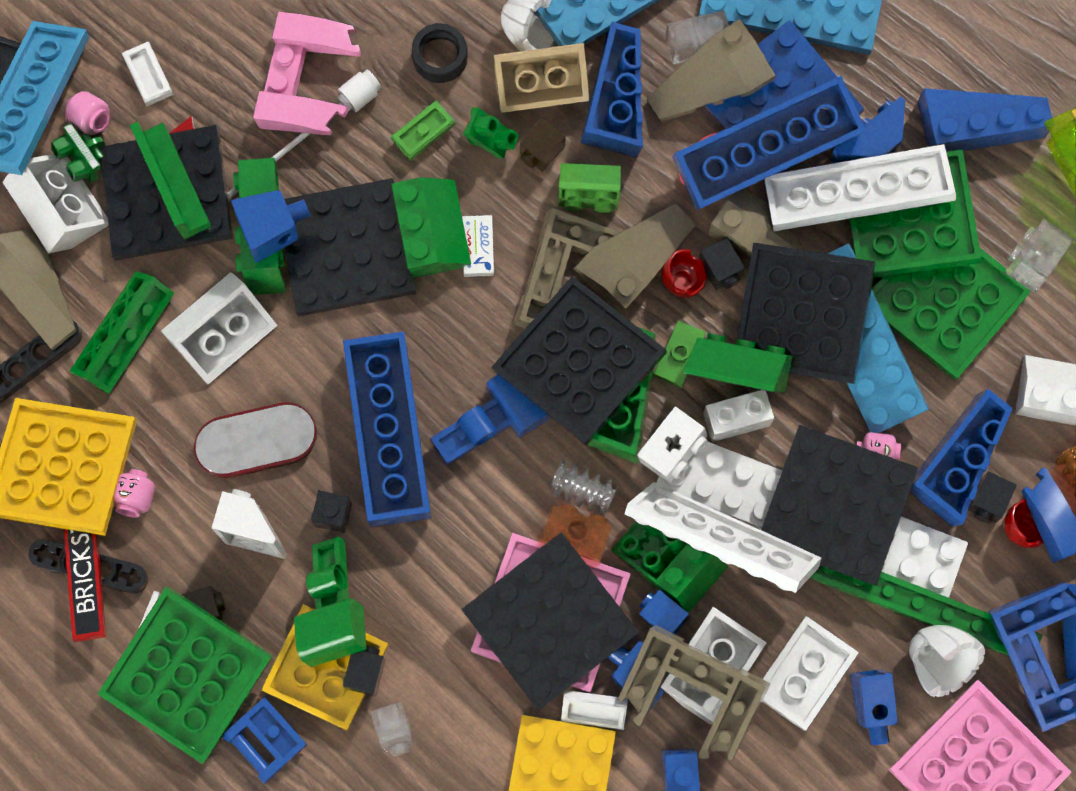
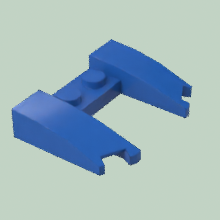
(1052, 517)
(1015, 627)

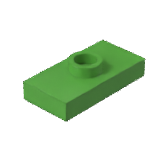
(423, 130)
(678, 350)

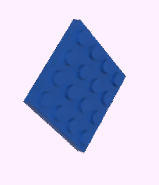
(796, 69)

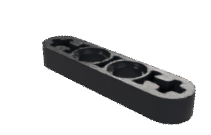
(33, 366)
(122, 585)

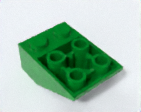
(669, 564)

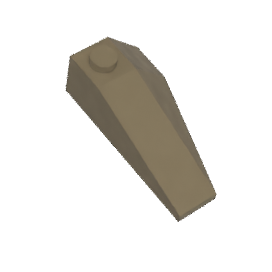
(719, 70)
(748, 220)
(632, 258)
(34, 286)

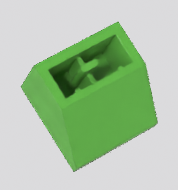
(589, 187)

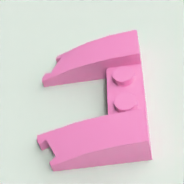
(278, 105)

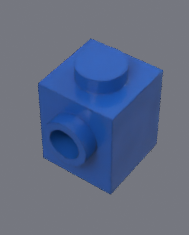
(663, 612)

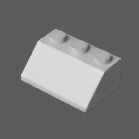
(54, 205)
(219, 327)
(1047, 390)
(244, 525)
(725, 641)

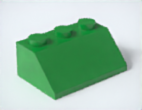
(431, 225)
(739, 363)

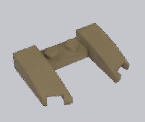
(558, 237)
(738, 689)

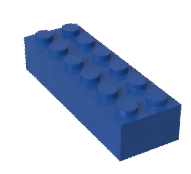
(768, 142)
(387, 429)

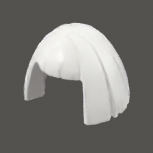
(523, 26)
(945, 658)

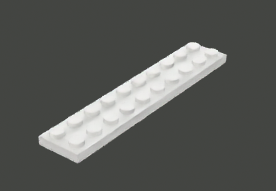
(745, 491)

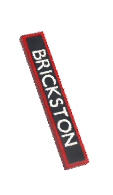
(84, 585)

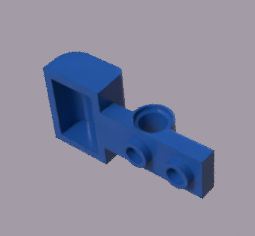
(486, 421)

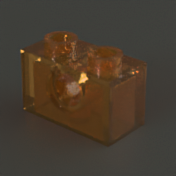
(596, 528)

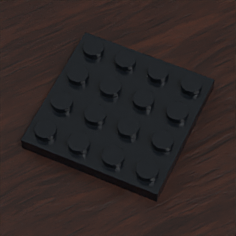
(136, 209)
(348, 249)
(809, 307)
(579, 360)
(839, 503)
(550, 621)

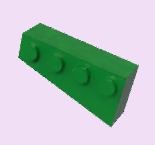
(263, 277)
(625, 429)

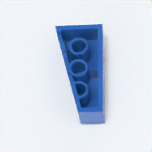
(615, 102)
(981, 119)
(956, 465)

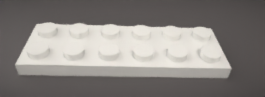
(860, 187)
(723, 537)

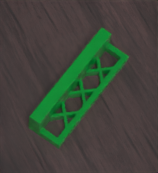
(171, 179)
(123, 332)

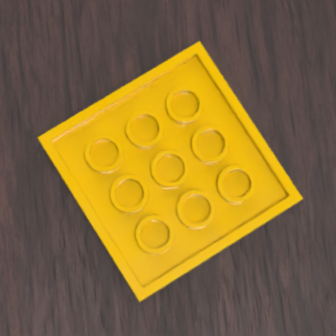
(62, 465)

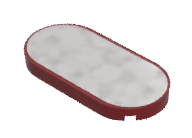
(255, 440)

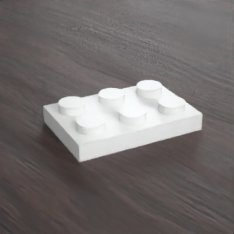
(806, 673)

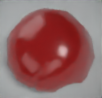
(683, 274)
(1021, 526)

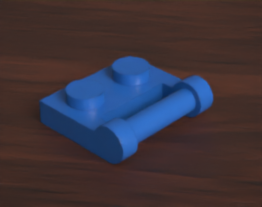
(273, 733)

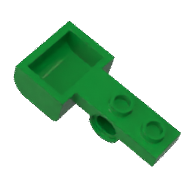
(338, 621)

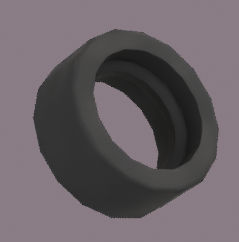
(434, 32)

